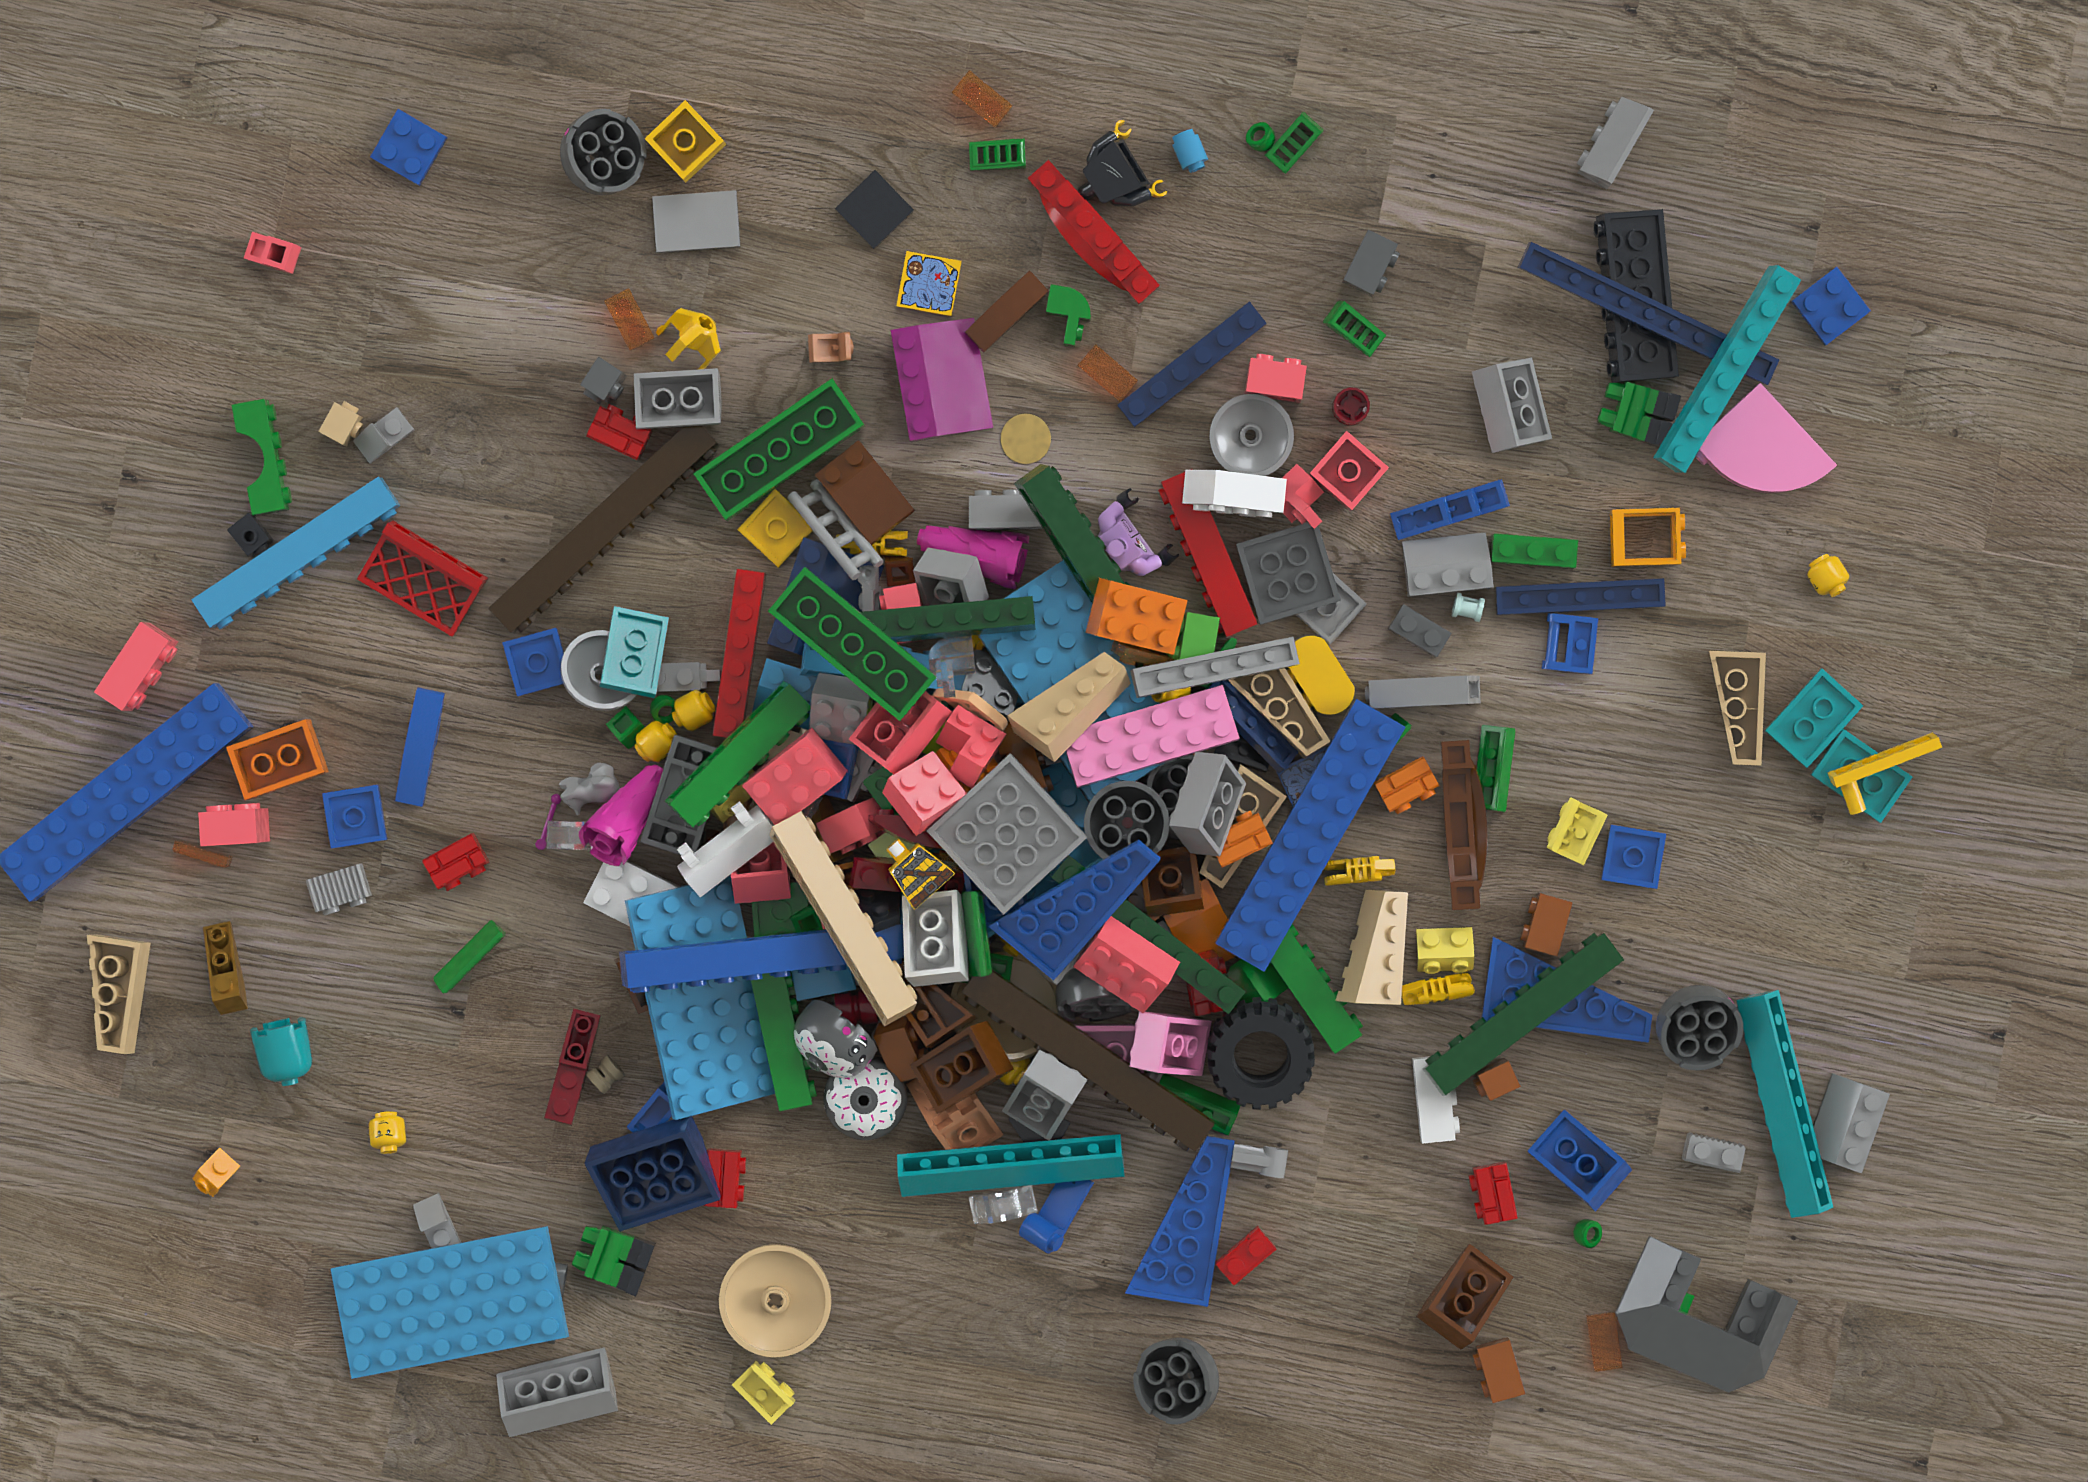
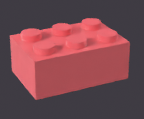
(137, 667)
(897, 742)
(795, 777)
(239, 826)
(1126, 964)

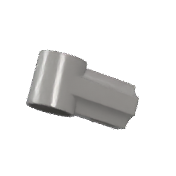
(1265, 1160)

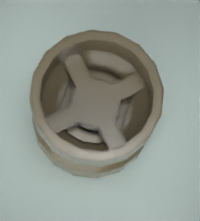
(605, 1074)

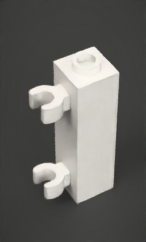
(726, 850)

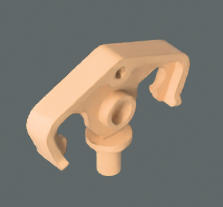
(975, 705)

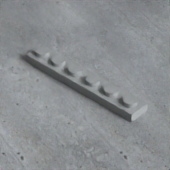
(1214, 667)

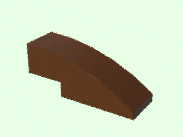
(1006, 311)

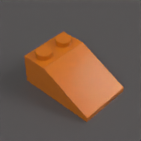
(1201, 927)

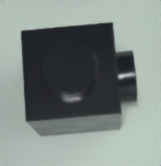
(250, 535)

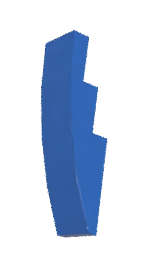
(1449, 509)
(420, 747)

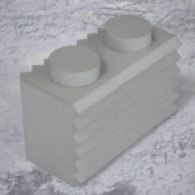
(339, 888)
(1713, 1152)

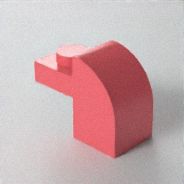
(272, 252)
(1299, 495)

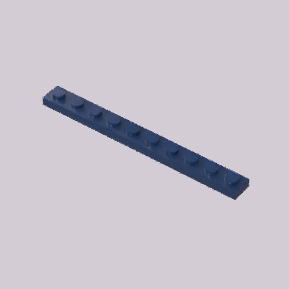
(1635, 307)

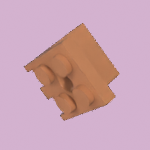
(956, 1119)

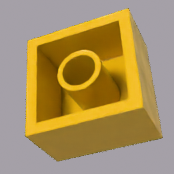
(685, 141)

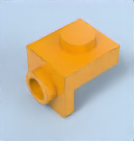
(215, 1172)

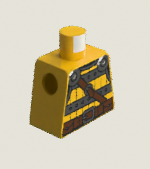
(917, 872)

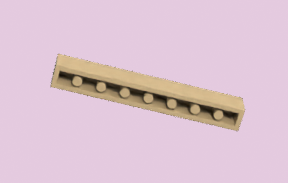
(843, 918)

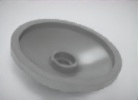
(1272, 435)
(578, 669)

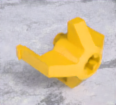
(696, 333)

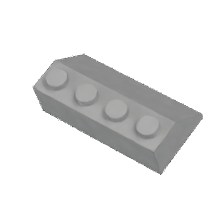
(556, 1392)

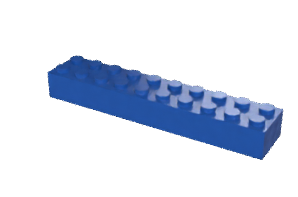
(124, 792)
(1310, 835)
(741, 958)

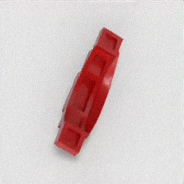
(1090, 234)

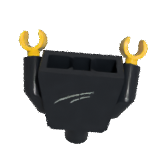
(1115, 174)

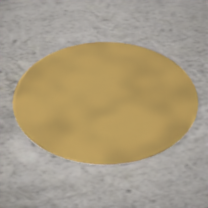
(1025, 438)

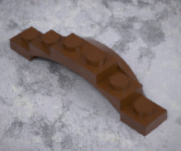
(1464, 824)

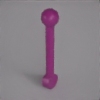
(541, 843)

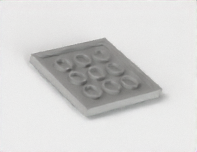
(1007, 833)

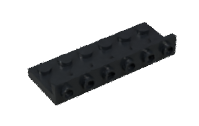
(1636, 256)

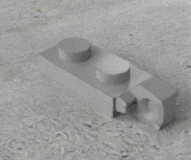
(870, 587)
(685, 676)

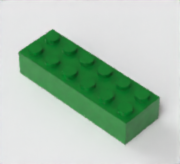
(779, 449)
(852, 643)

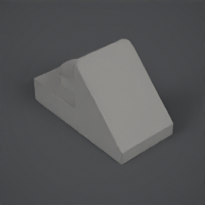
(383, 435)
(435, 1222)

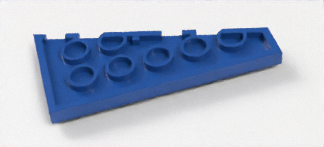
(1065, 918)
(1588, 1013)
(1186, 1243)

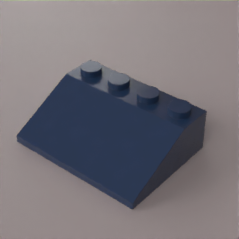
(823, 564)
(653, 1173)

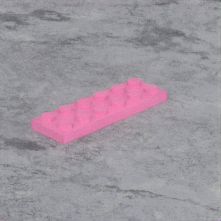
(1152, 736)

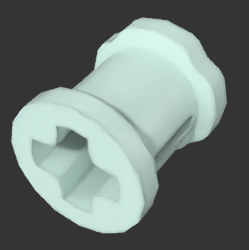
(1468, 607)

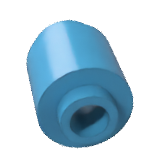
(1189, 151)

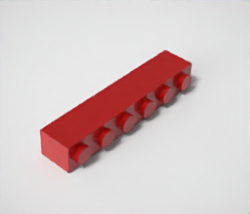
(1210, 559)
(739, 651)

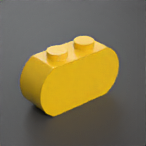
(1321, 677)

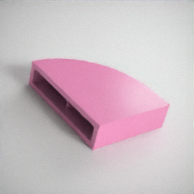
(1763, 447)

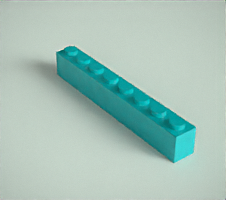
(1727, 369)
(1784, 1104)
(1010, 1165)

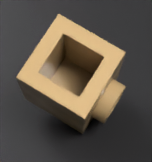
(342, 423)

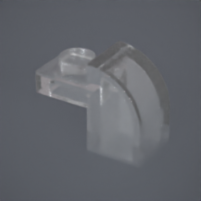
(951, 658)
(565, 835)
(1003, 1205)

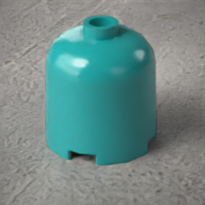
(283, 1050)

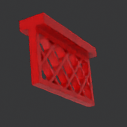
(434, 557)

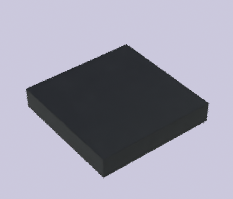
(874, 209)

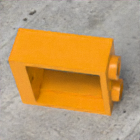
(1677, 524)

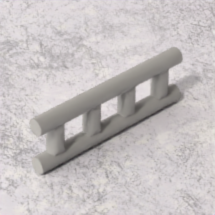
(836, 514)

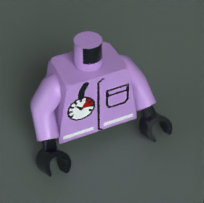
(1124, 541)

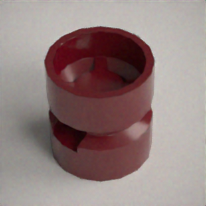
(1350, 406)
(856, 1007)

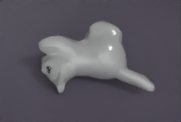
(597, 787)

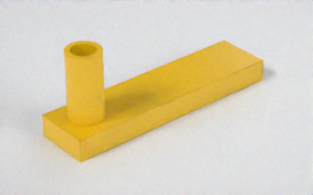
(1847, 775)

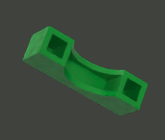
(268, 492)

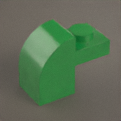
(1070, 304)

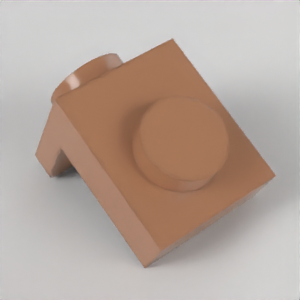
(830, 347)

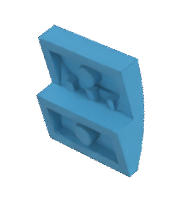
(822, 983)

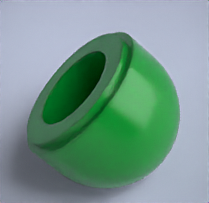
(1266, 142)
(659, 702)
(1580, 1233)

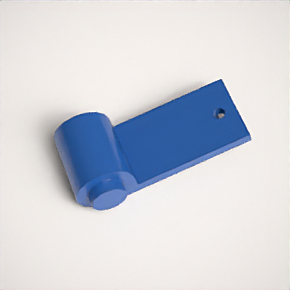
(1050, 1225)

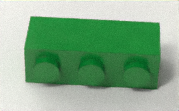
(1533, 551)

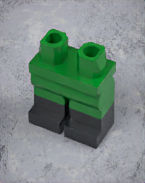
(1631, 410)
(606, 1258)

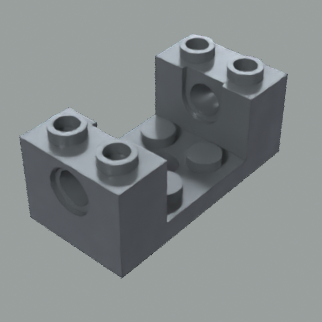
(664, 826)

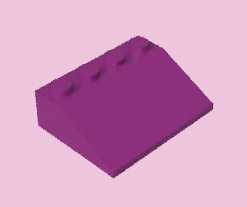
(941, 380)

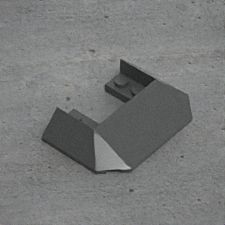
(1691, 1345)

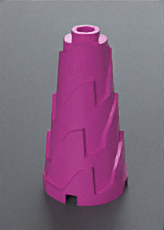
(997, 552)
(620, 821)

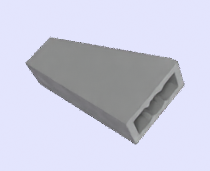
(1423, 691)

